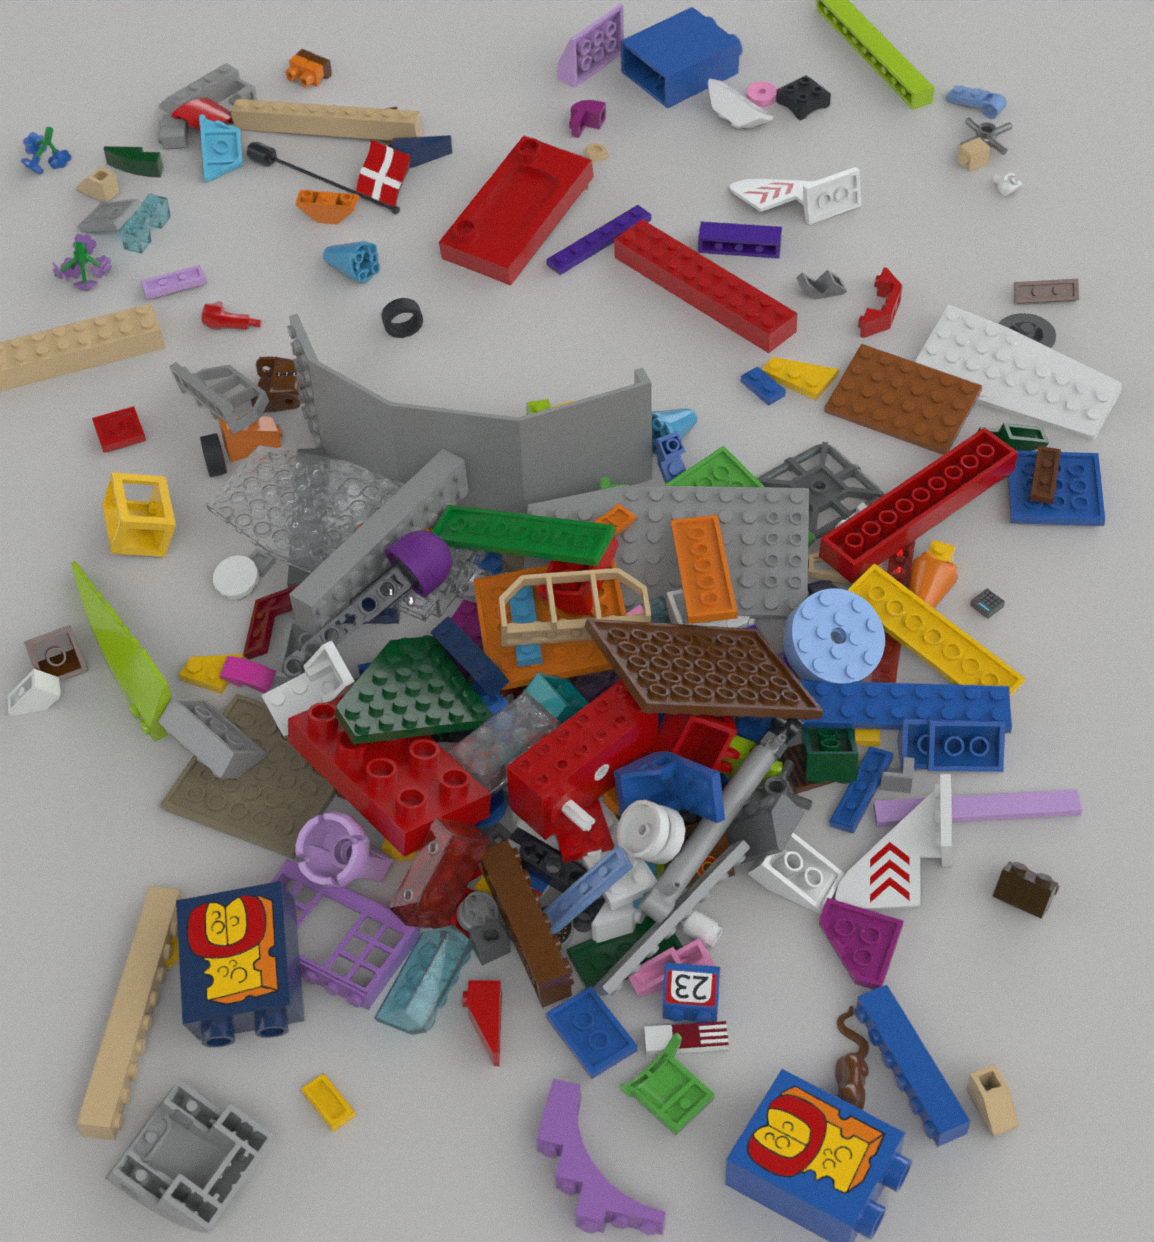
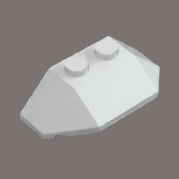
(735, 107)

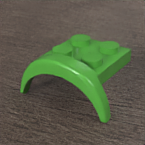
(669, 1089)

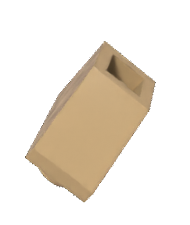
(100, 185)
(993, 1100)

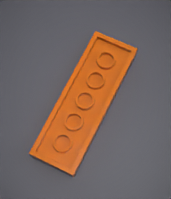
(703, 569)

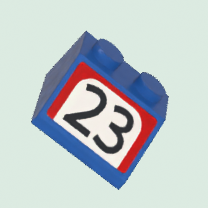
(691, 992)

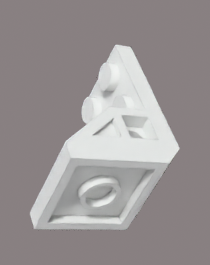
(323, 681)

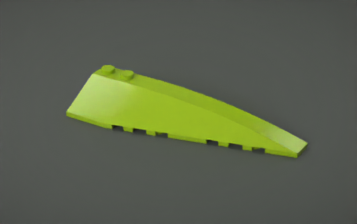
(127, 662)

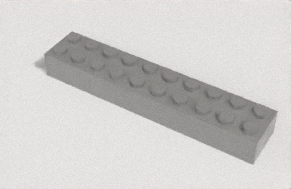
(363, 554)

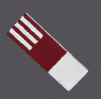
(695, 1037)

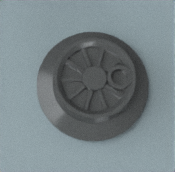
(1031, 327)

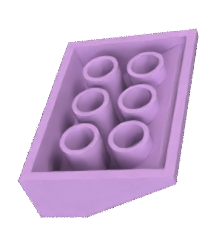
(592, 48)

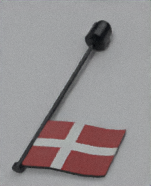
(377, 181)

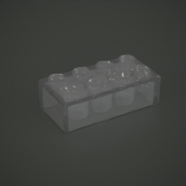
(503, 740)

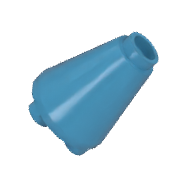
(354, 259)
(670, 421)

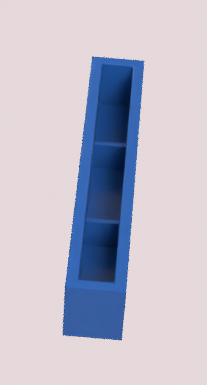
(912, 1066)

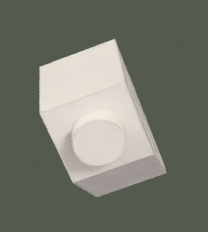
(34, 693)
(615, 922)

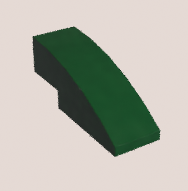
(134, 160)
(1021, 436)

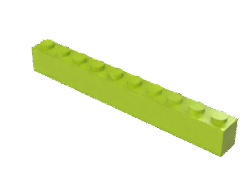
(877, 52)

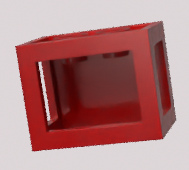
(699, 739)

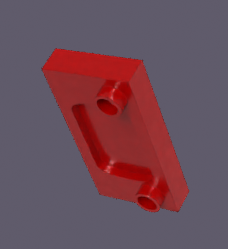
(516, 210)

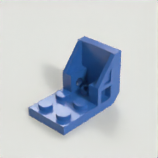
(671, 783)

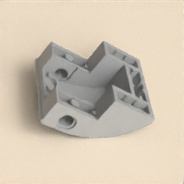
(190, 1158)

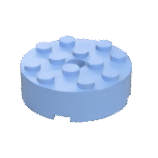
(839, 615)

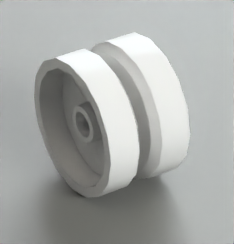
(651, 832)

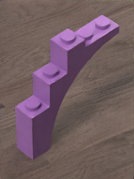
(576, 1172)

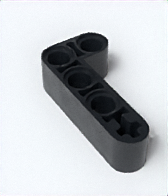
(557, 880)

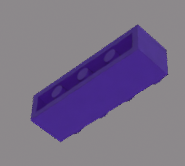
(740, 239)

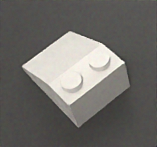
(798, 874)

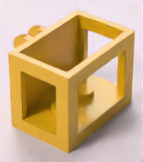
(134, 525)

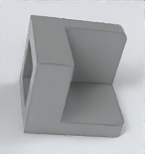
(245, 91)
(898, 779)

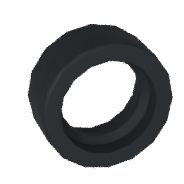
(397, 307)
(213, 455)

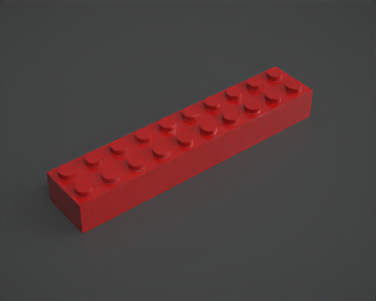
(706, 286)
(917, 504)

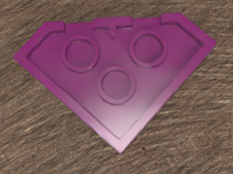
(861, 940)

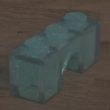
(137, 229)

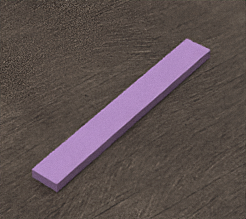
(989, 807)

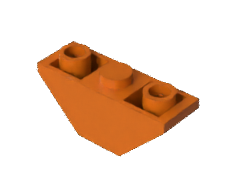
(326, 206)

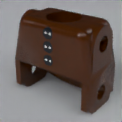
(278, 383)

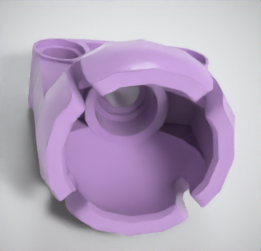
(339, 851)

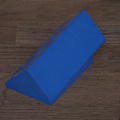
(952, 744)

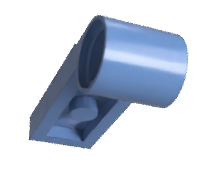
(990, 102)

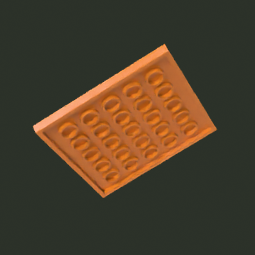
(559, 658)

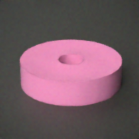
(762, 94)

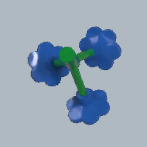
(37, 144)

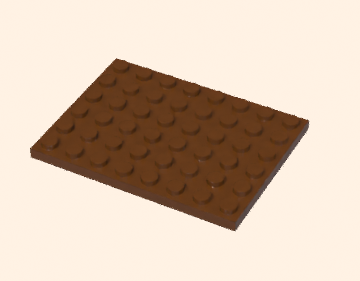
(702, 670)

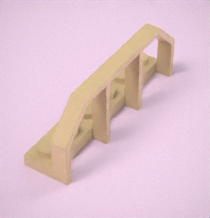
(563, 629)

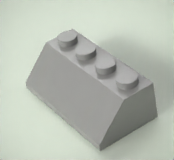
(214, 85)
(210, 737)

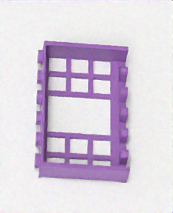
(331, 981)

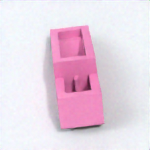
(650, 976)

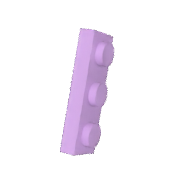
(173, 282)

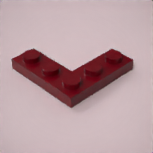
(263, 620)

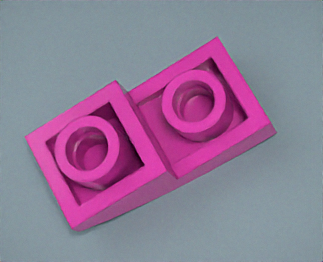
(248, 673)

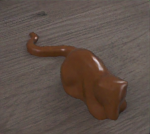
(851, 1068)

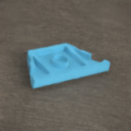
(219, 148)

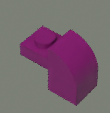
(586, 114)

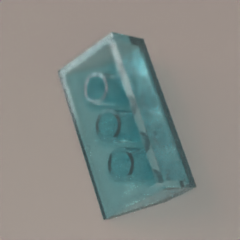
(425, 980)

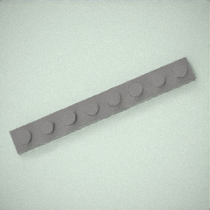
(683, 909)

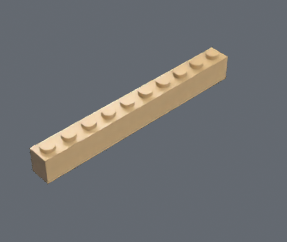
(325, 120)
(130, 1016)

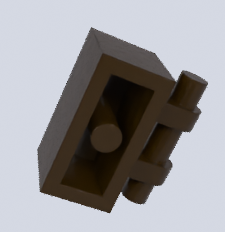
(1025, 889)

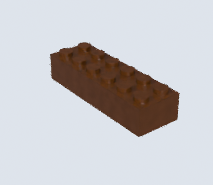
(527, 923)

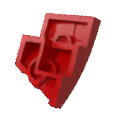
(190, 112)

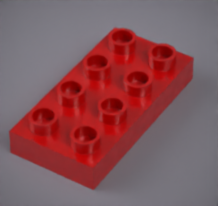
(389, 782)

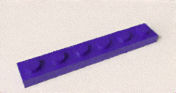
(596, 240)

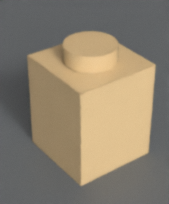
(974, 154)

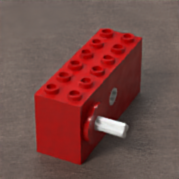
(578, 761)

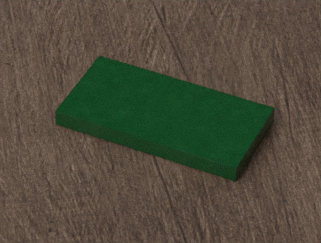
(595, 959)

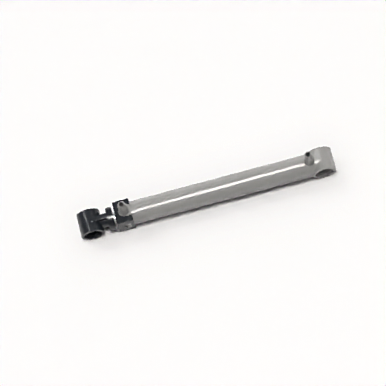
(763, 754)

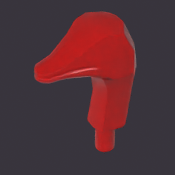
(216, 317)

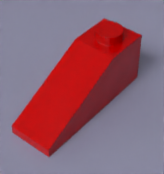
(485, 1013)

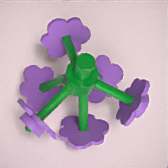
(75, 267)

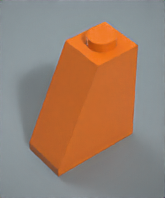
(244, 442)

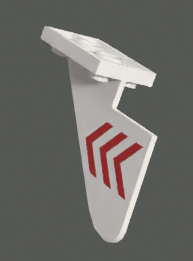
(820, 197)
(891, 870)

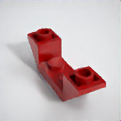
(875, 320)

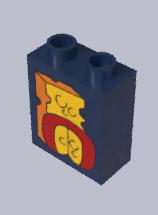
(239, 963)

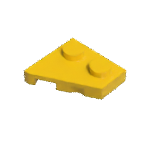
(205, 672)

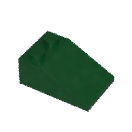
(829, 754)

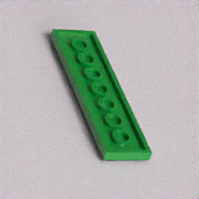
(524, 534)

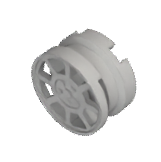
(476, 910)

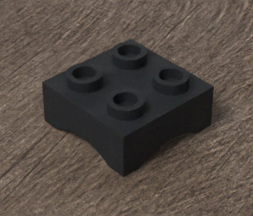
(803, 96)

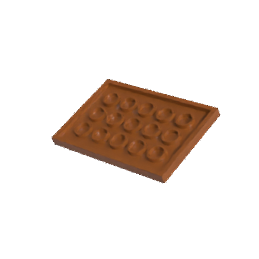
(903, 399)

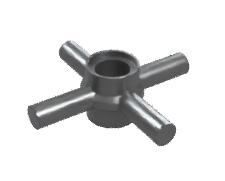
(988, 133)
(779, 784)

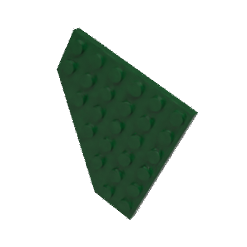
(410, 693)

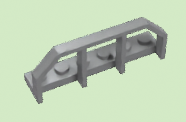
(212, 396)

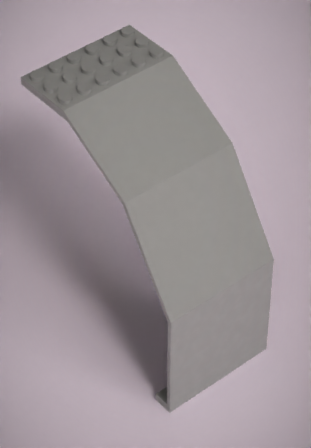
(505, 456)

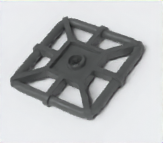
(822, 477)

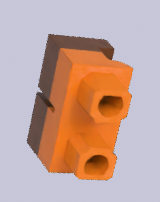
(308, 68)

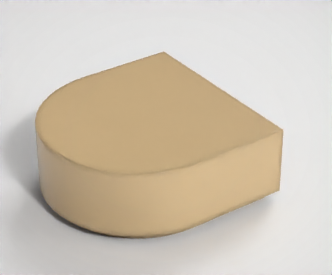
(596, 152)

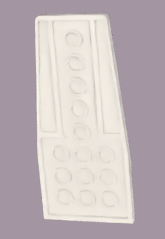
(1020, 374)

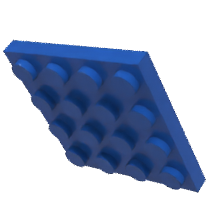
(1076, 497)

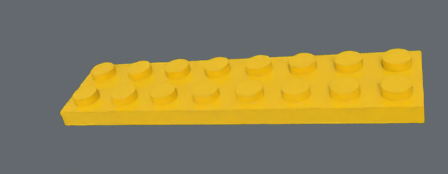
(932, 635)

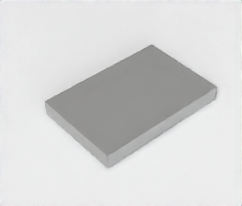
(109, 215)

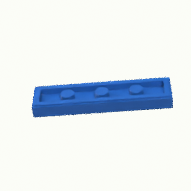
(860, 793)

